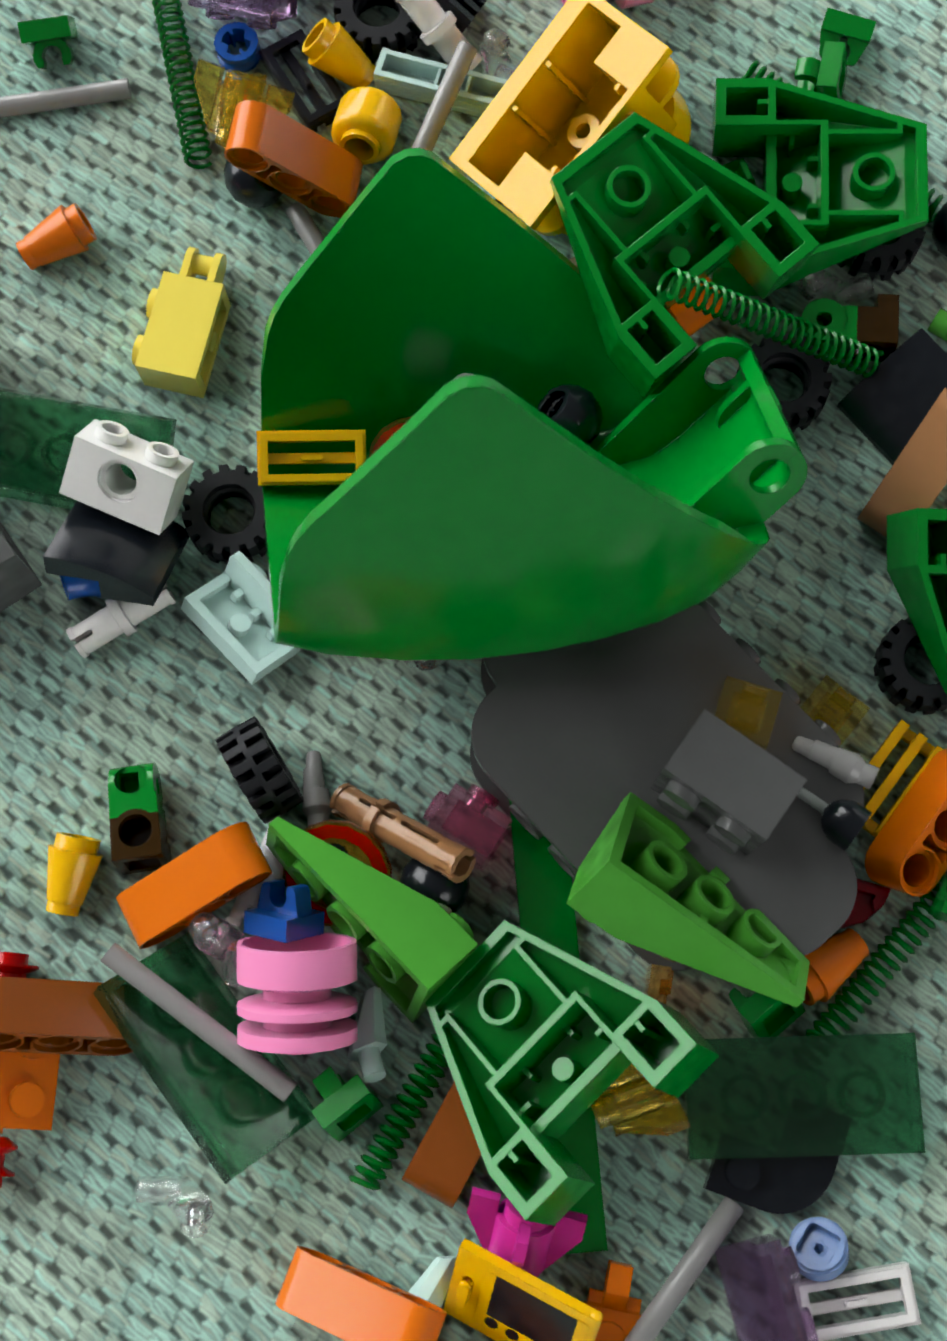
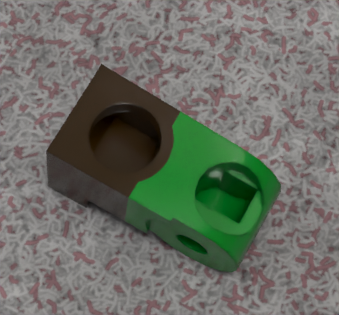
(869, 325)
(137, 819)

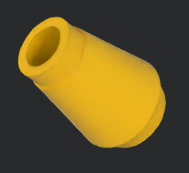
(337, 54)
(70, 872)

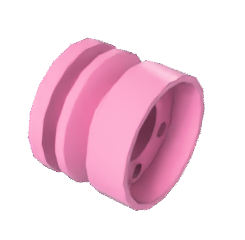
(297, 1005)

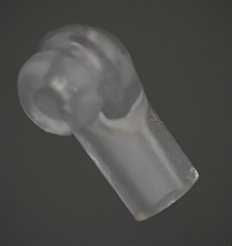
(495, 55)
(218, 940)

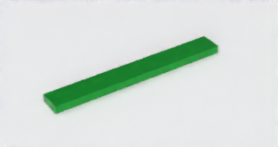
(543, 912)

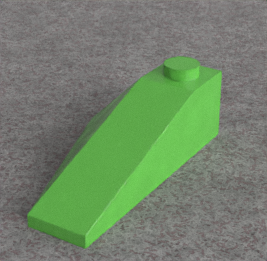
(661, 899)
(401, 931)

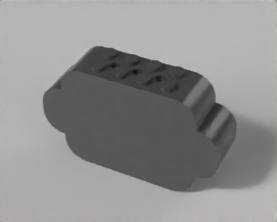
(602, 718)

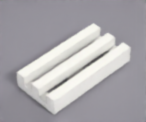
(861, 1276)

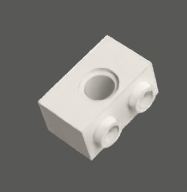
(97, 479)

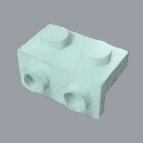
(239, 619)

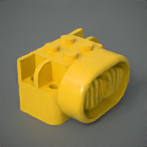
(563, 98)

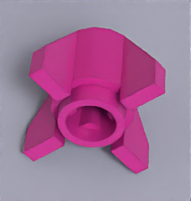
(519, 1241)

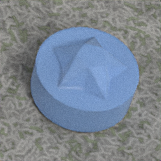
(819, 1248)

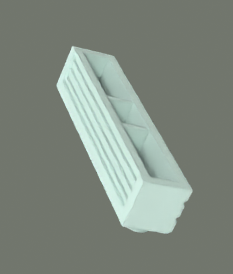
(420, 78)

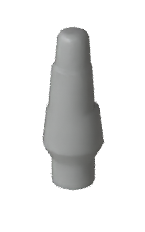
(841, 763)
(315, 795)

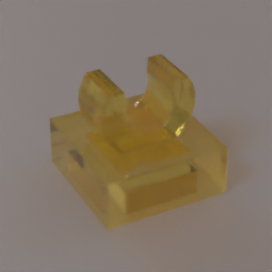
(835, 707)
(748, 709)

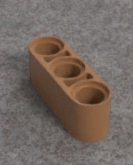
(916, 474)

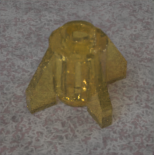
(221, 96)
(637, 1108)

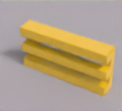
(307, 436)
(917, 744)

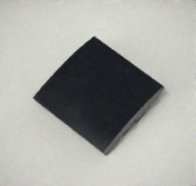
(898, 394)
(120, 555)

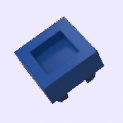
(283, 916)

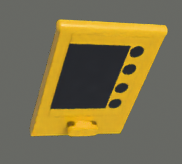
(513, 1303)

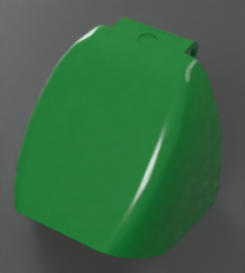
(482, 513)

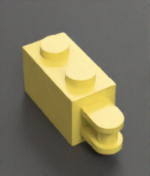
(184, 326)

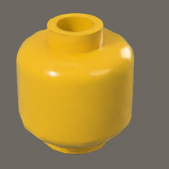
(367, 124)

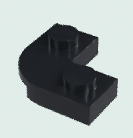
(772, 1183)

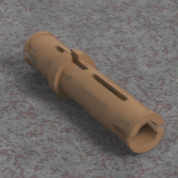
(402, 832)

